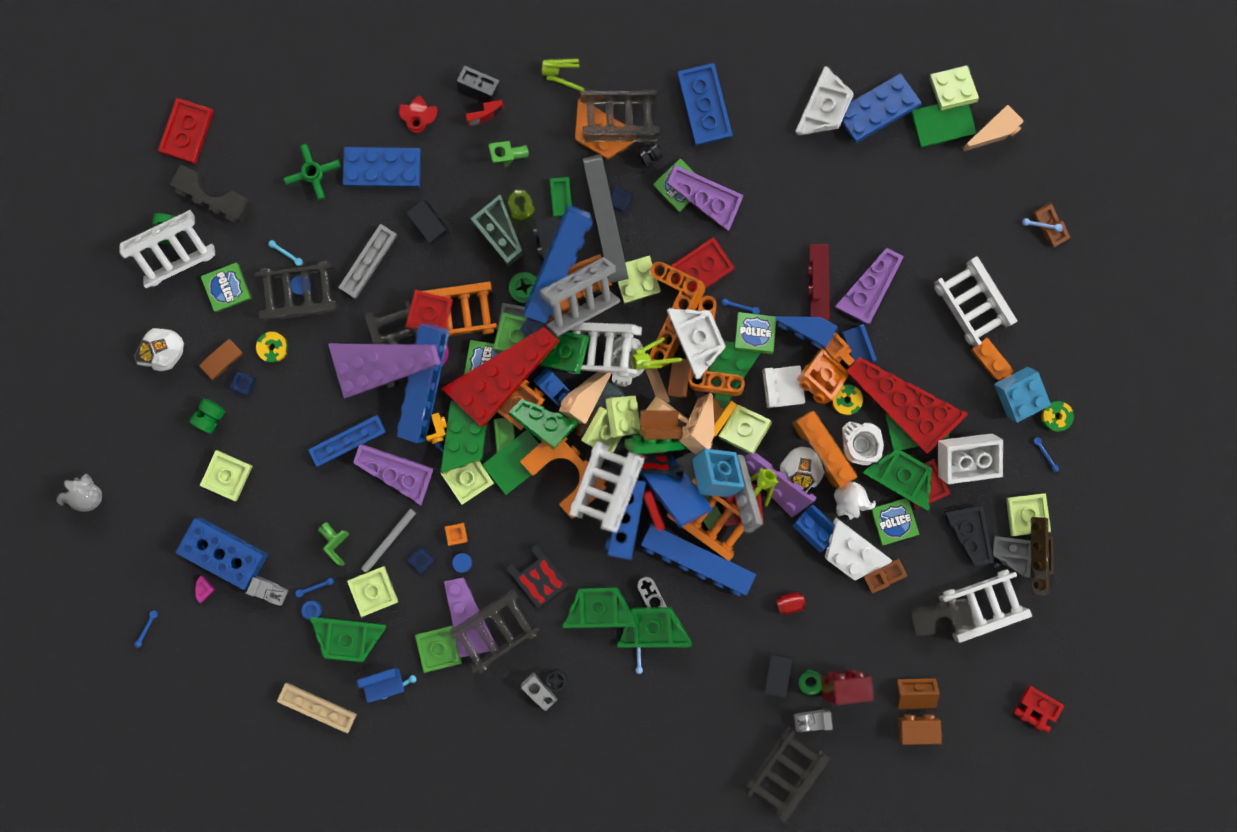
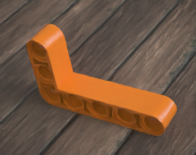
(685, 293)
(707, 376)

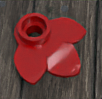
(417, 112)

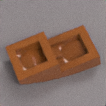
(1048, 216)
(220, 359)
(885, 575)

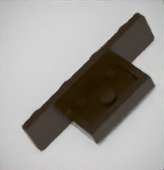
(1041, 555)

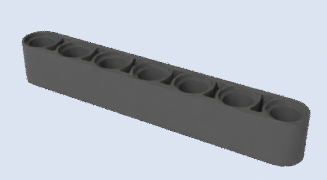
(605, 216)

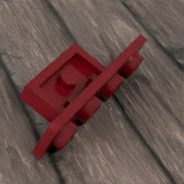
(819, 281)

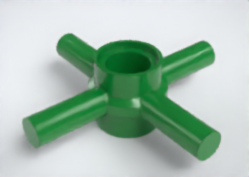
(315, 179)

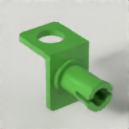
(508, 153)
(333, 541)

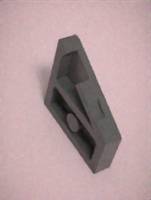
(1013, 553)

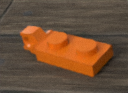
(840, 350)
(992, 360)

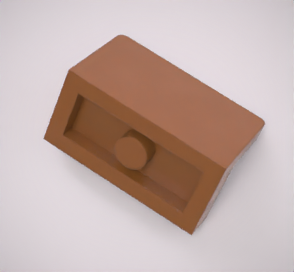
(679, 379)
(659, 424)
(917, 693)

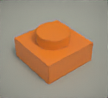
(456, 534)

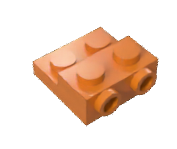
(823, 377)
(523, 392)

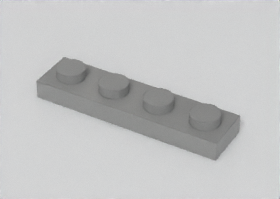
(368, 261)
(747, 501)

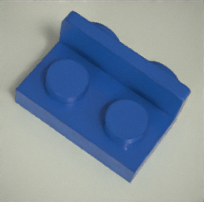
(815, 527)

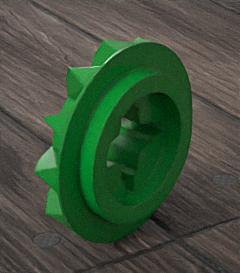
(515, 284)

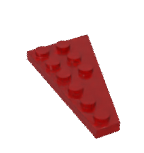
(493, 382)
(911, 408)

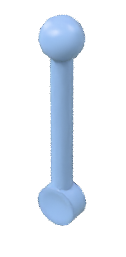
(1058, 227)
(639, 669)

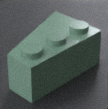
(498, 230)

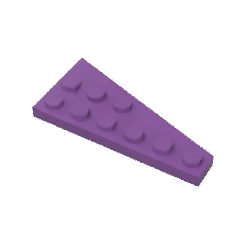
(373, 365)

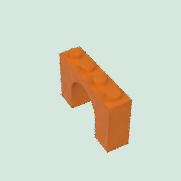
(543, 454)
(837, 468)

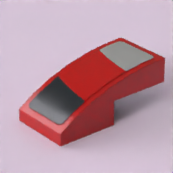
(491, 110)

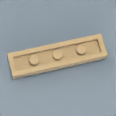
(317, 707)

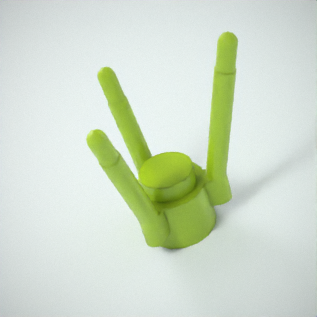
(551, 68)
(642, 361)
(765, 480)

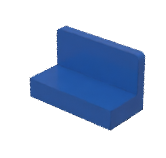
(859, 343)
(382, 685)

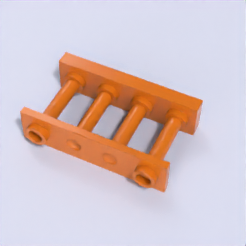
(463, 293)
(709, 537)

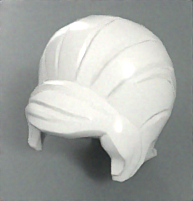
(851, 499)

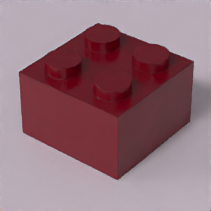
(846, 687)

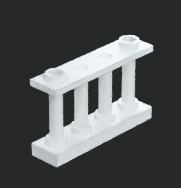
(167, 231)
(994, 301)
(610, 331)
(623, 490)
(999, 618)

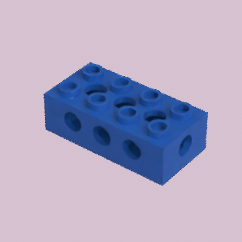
(625, 548)
(210, 558)

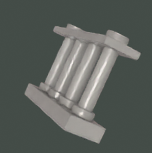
(570, 286)

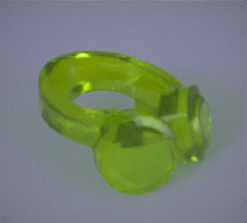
(516, 213)

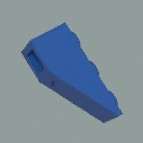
(813, 328)
(552, 386)

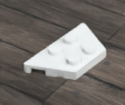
(826, 105)
(698, 337)
(853, 553)

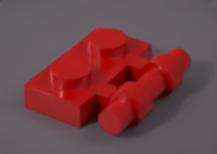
(1040, 703)

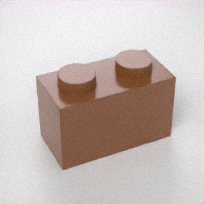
(919, 729)

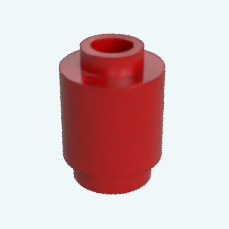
(791, 603)

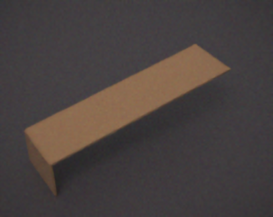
(657, 384)

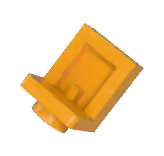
(440, 424)

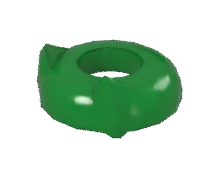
(810, 690)

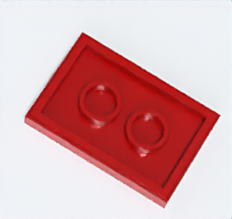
(186, 131)
(705, 263)

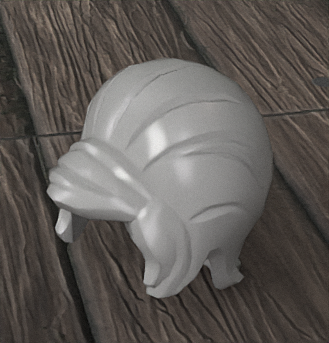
(81, 494)

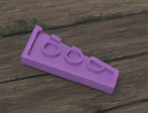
(711, 198)
(869, 290)
(403, 474)
(785, 493)
(463, 606)

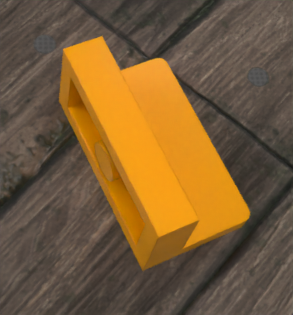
(721, 415)

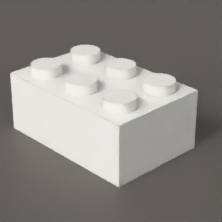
(970, 458)

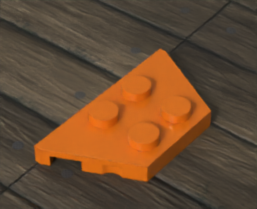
(606, 149)

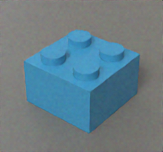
(1022, 394)
(718, 473)

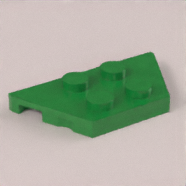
(731, 362)
(463, 440)
(639, 445)
(903, 476)
(599, 609)
(655, 629)
(346, 638)

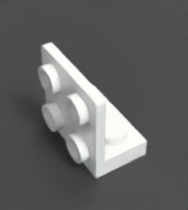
(782, 386)

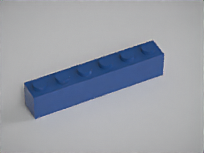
(558, 260)
(422, 388)
(698, 559)

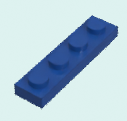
(347, 441)

